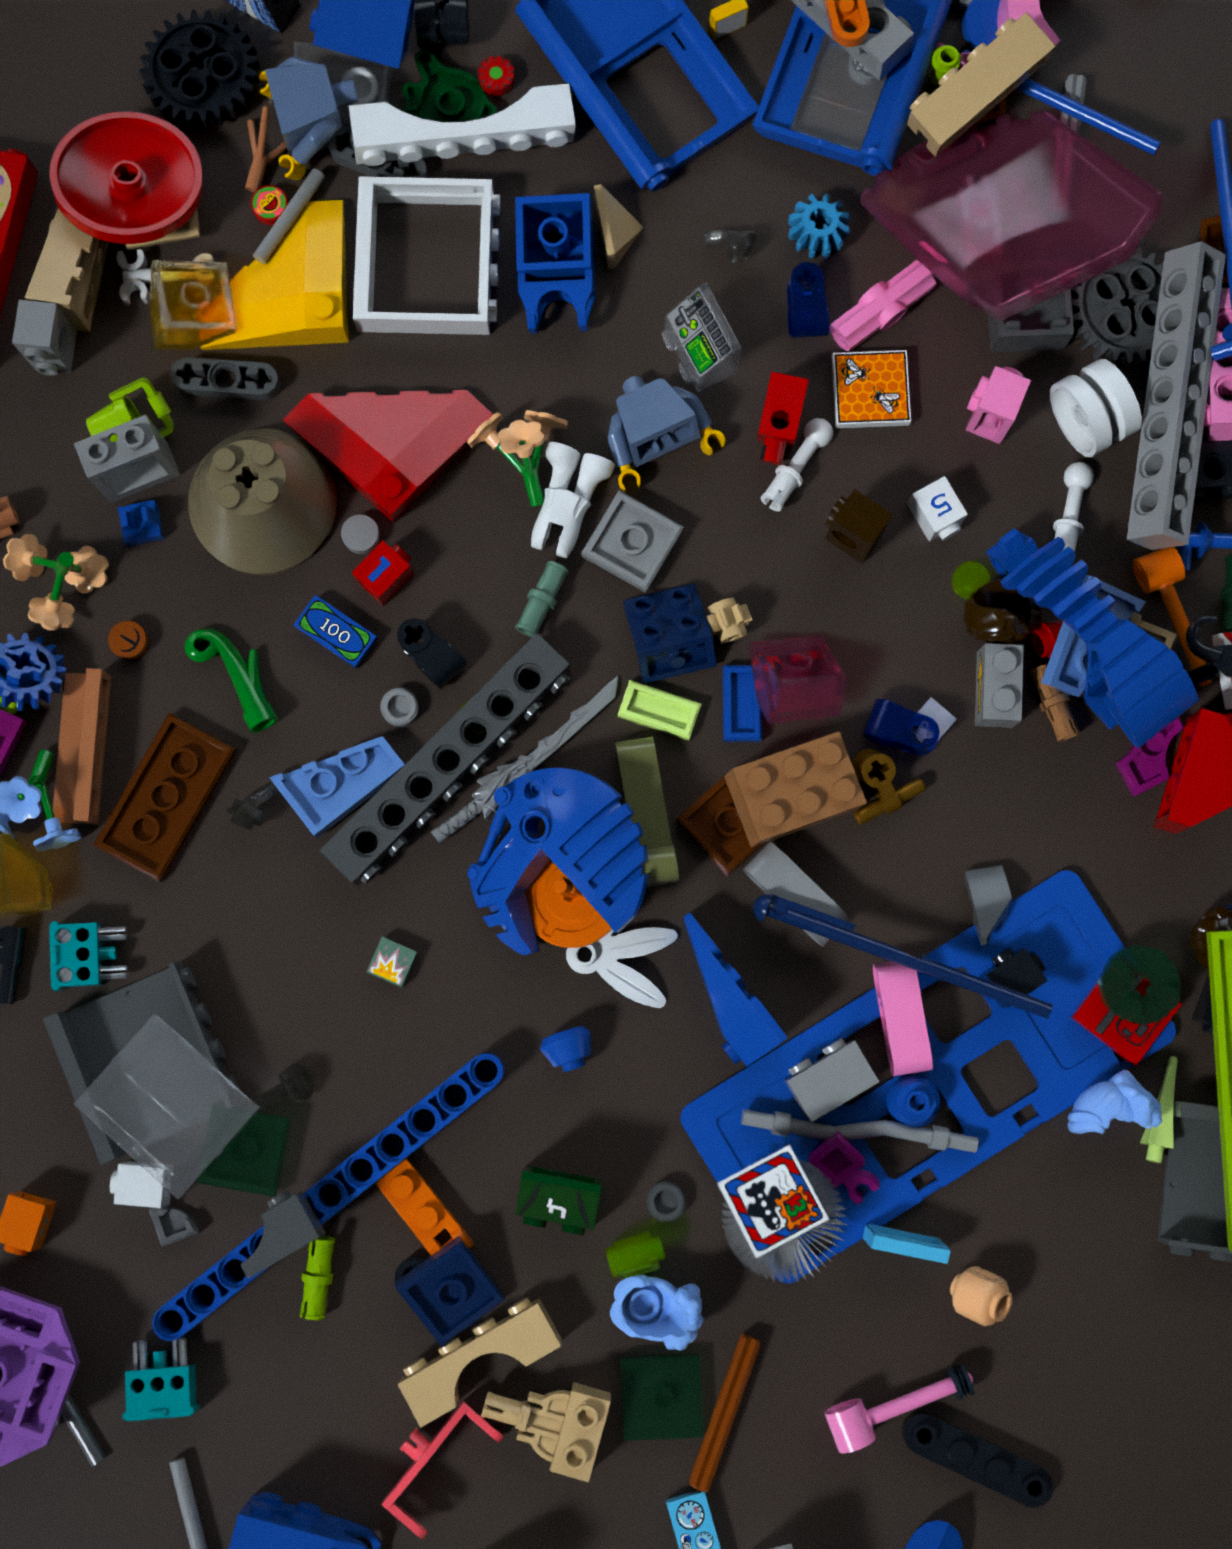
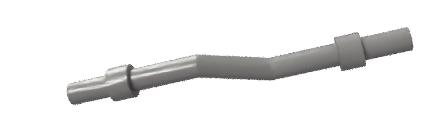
(935, 1136)

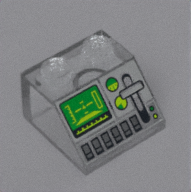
(702, 339)

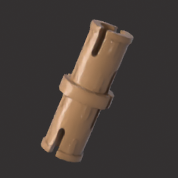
(1056, 707)

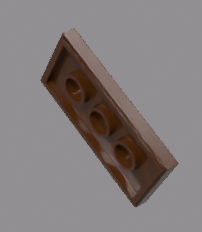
(165, 797)

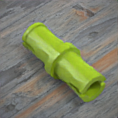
(317, 1278)

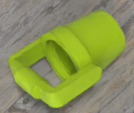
(124, 410)

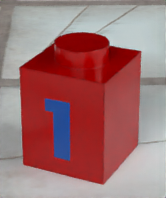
(384, 571)

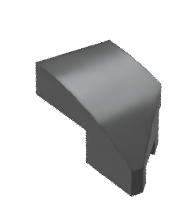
(989, 898)

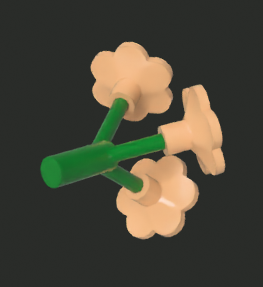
(521, 439)
(81, 568)

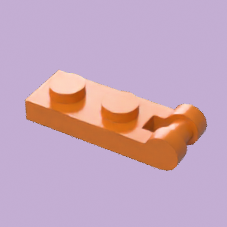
(420, 1206)

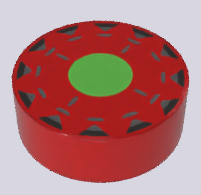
(496, 75)

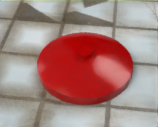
(126, 177)

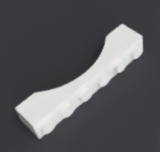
(390, 134)

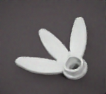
(619, 976)

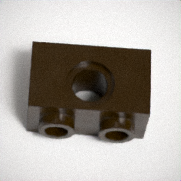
(856, 525)

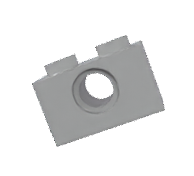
(44, 337)

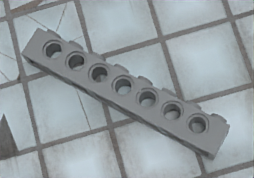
(1176, 397)

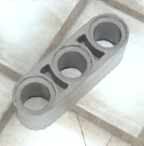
(782, 877)

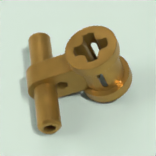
(888, 799)

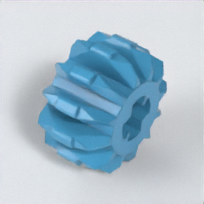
(822, 213)

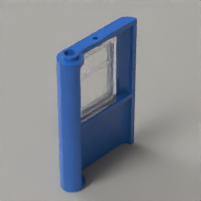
(833, 104)

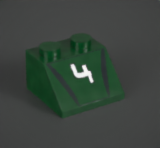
(558, 1199)

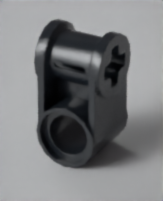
(434, 656)

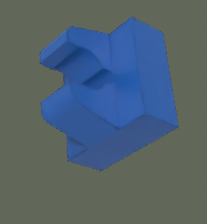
(140, 523)

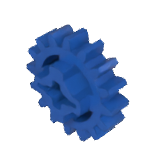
(24, 673)

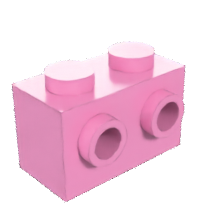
(996, 403)

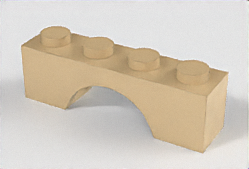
(524, 1334)

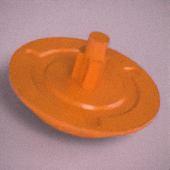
(562, 912)

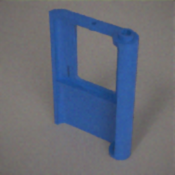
(600, 37)

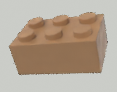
(795, 789)

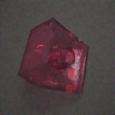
(797, 679)

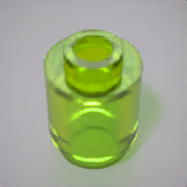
(635, 1255)

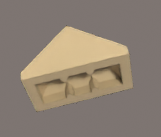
(616, 226)

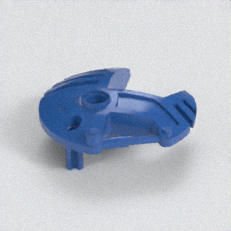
(584, 837)

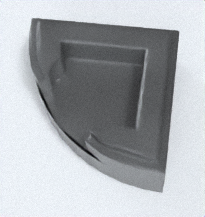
(173, 1224)

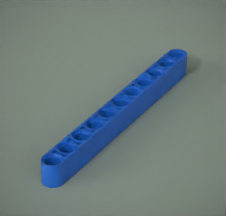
(343, 1176)

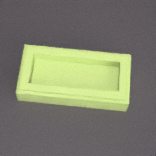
(659, 710)

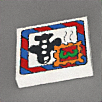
(772, 1201)

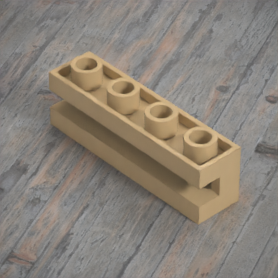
(980, 83)

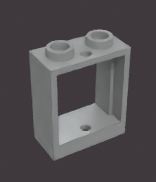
(109, 463)

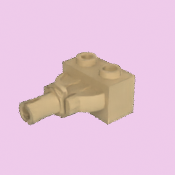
(560, 1428)

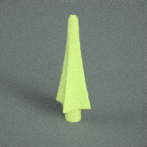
(1162, 1137)

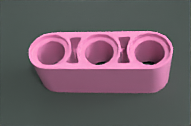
(902, 1018)

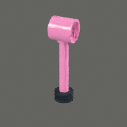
(854, 1424)

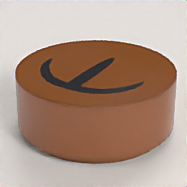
(128, 640)

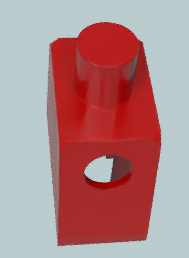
(783, 402)

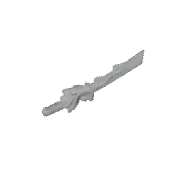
(484, 795)

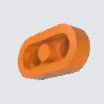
(844, 14)

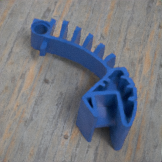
(1129, 673)

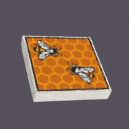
(871, 389)

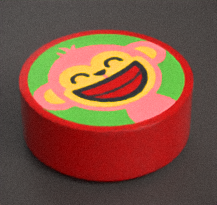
(268, 204)

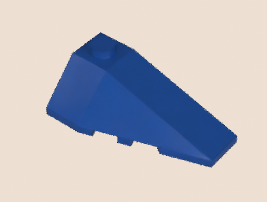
(740, 1016)

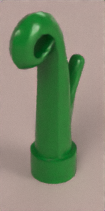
(245, 679)

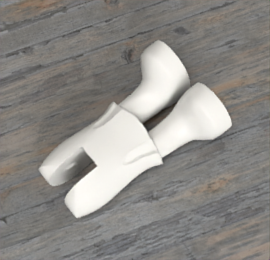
(562, 505)

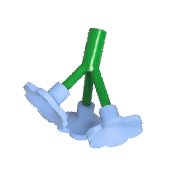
(21, 800)

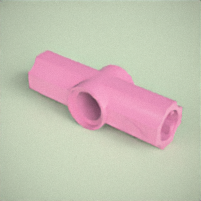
(882, 306)

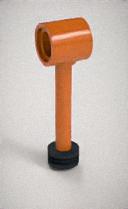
(1159, 573)

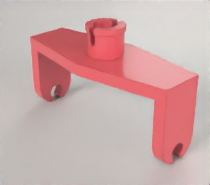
(422, 1453)

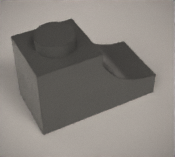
(287, 1228)

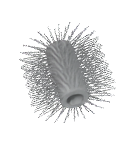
(788, 1251)

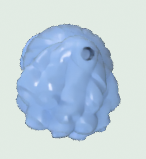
(1119, 1099)
(657, 1310)

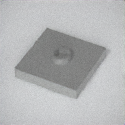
(632, 541)

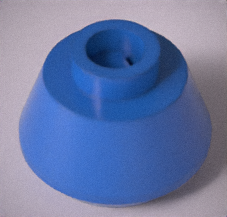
(567, 1048)
(906, 1111)

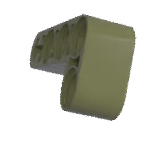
(645, 795)

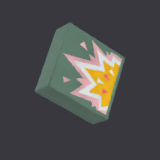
(392, 962)

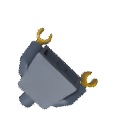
(305, 108)
(654, 422)

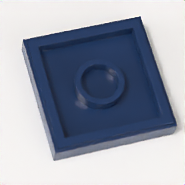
(449, 1291)

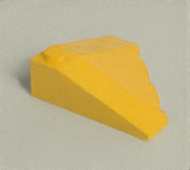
(300, 288)

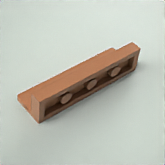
(82, 747)

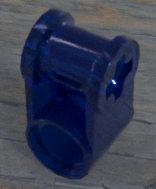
(807, 307)
(895, 727)

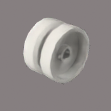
(1095, 407)

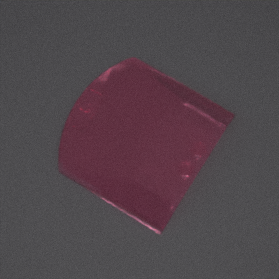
(1014, 211)

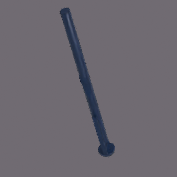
(841, 932)

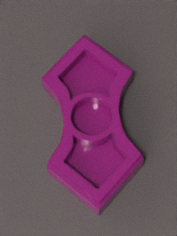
(1147, 765)

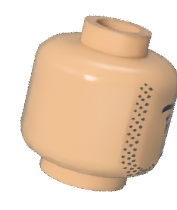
(981, 1296)

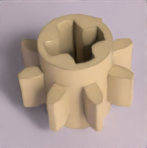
(728, 620)

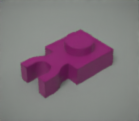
(843, 1164)

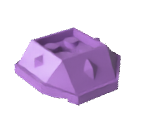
(37, 1372)

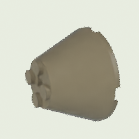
(262, 501)

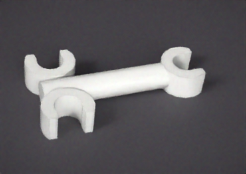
(137, 275)

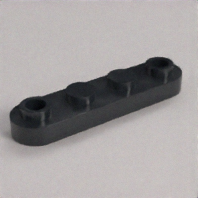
(977, 1459)

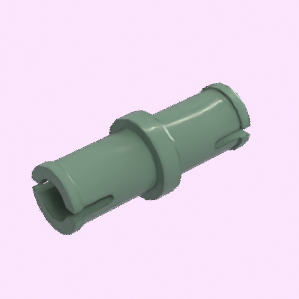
(541, 599)

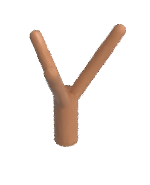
(258, 149)

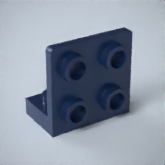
(670, 633)

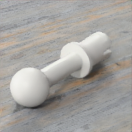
(817, 434)
(1077, 478)

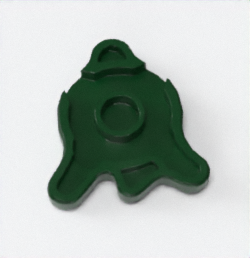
(445, 93)

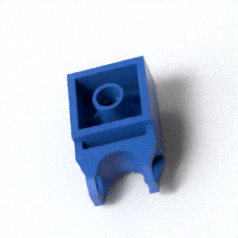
(556, 269)
(273, 1524)

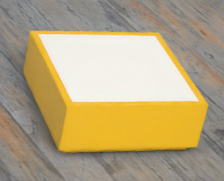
(728, 18)

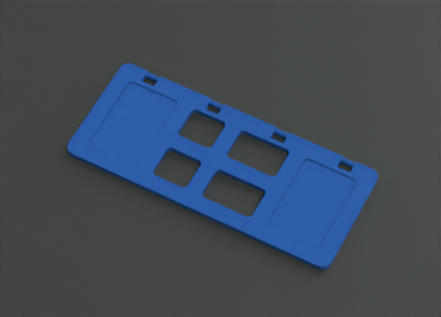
(1073, 943)

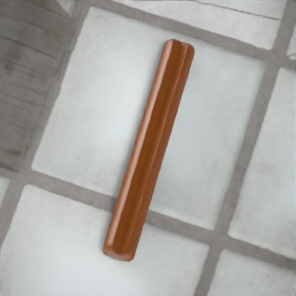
(724, 1413)

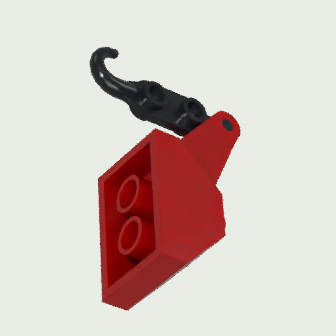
(1203, 760)

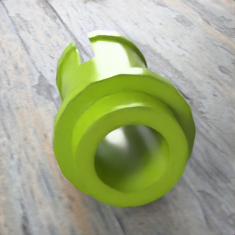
(943, 60)

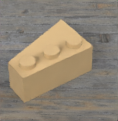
(69, 272)

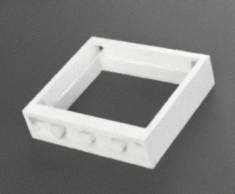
(423, 191)

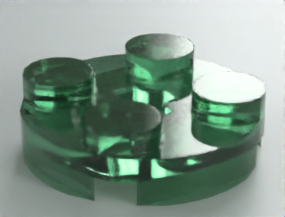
(1129, 1005)

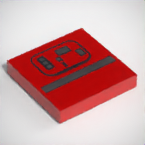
(1124, 1038)

